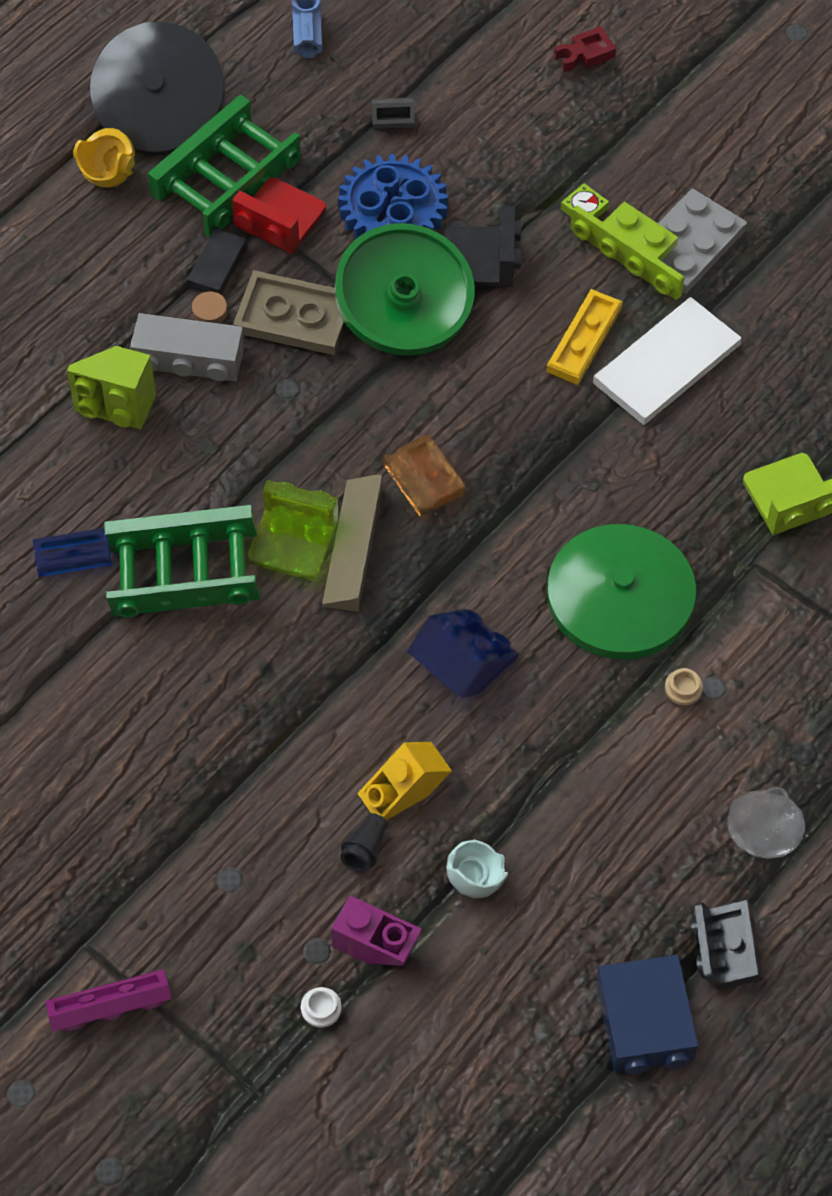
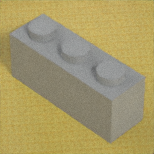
(190, 346)

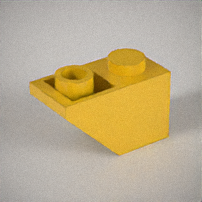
(405, 779)

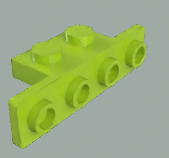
(633, 242)

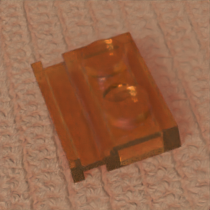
(424, 474)

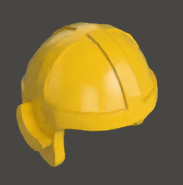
(105, 157)

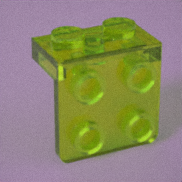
(294, 530)

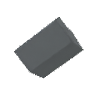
(391, 107)

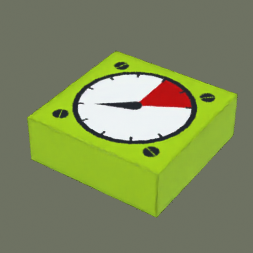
(587, 200)

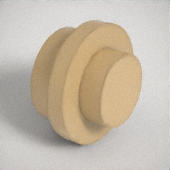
(683, 686)

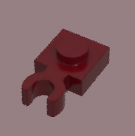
(588, 47)

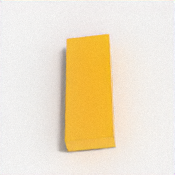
(584, 337)

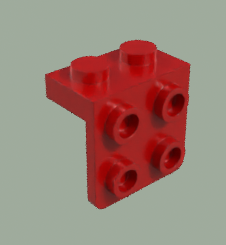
(278, 214)

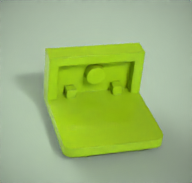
(789, 492)

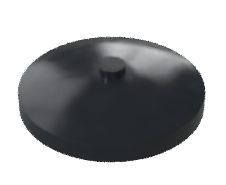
(157, 86)

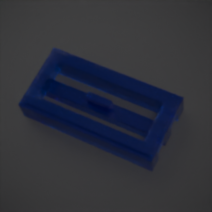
(73, 557)

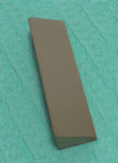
(353, 543)

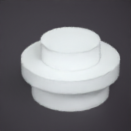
(321, 1007)

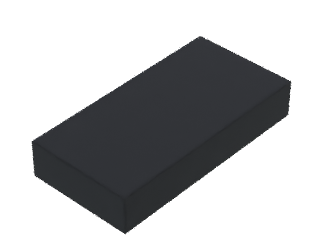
(217, 262)

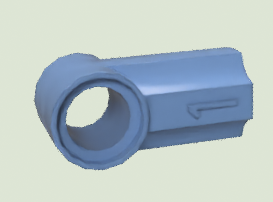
(307, 27)

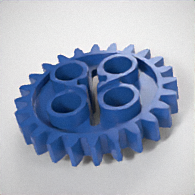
(379, 185)

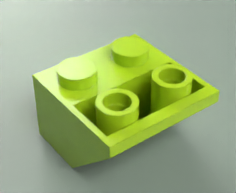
(113, 386)

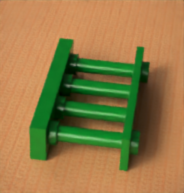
(213, 139)
(182, 529)

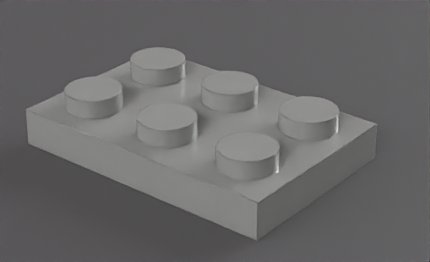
(703, 234)

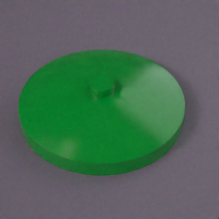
(404, 289)
(621, 591)

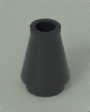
(363, 845)

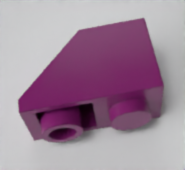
(373, 934)

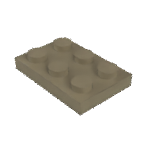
(290, 313)

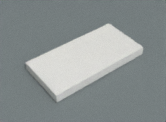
(667, 360)

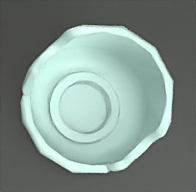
(475, 869)

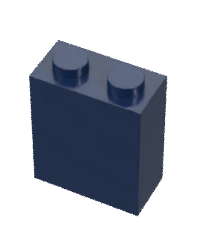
(646, 1014)

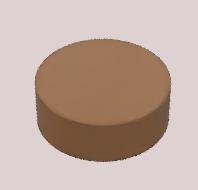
(209, 307)

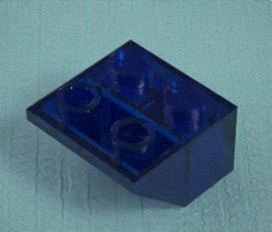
(462, 651)

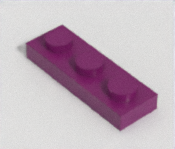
(108, 1001)

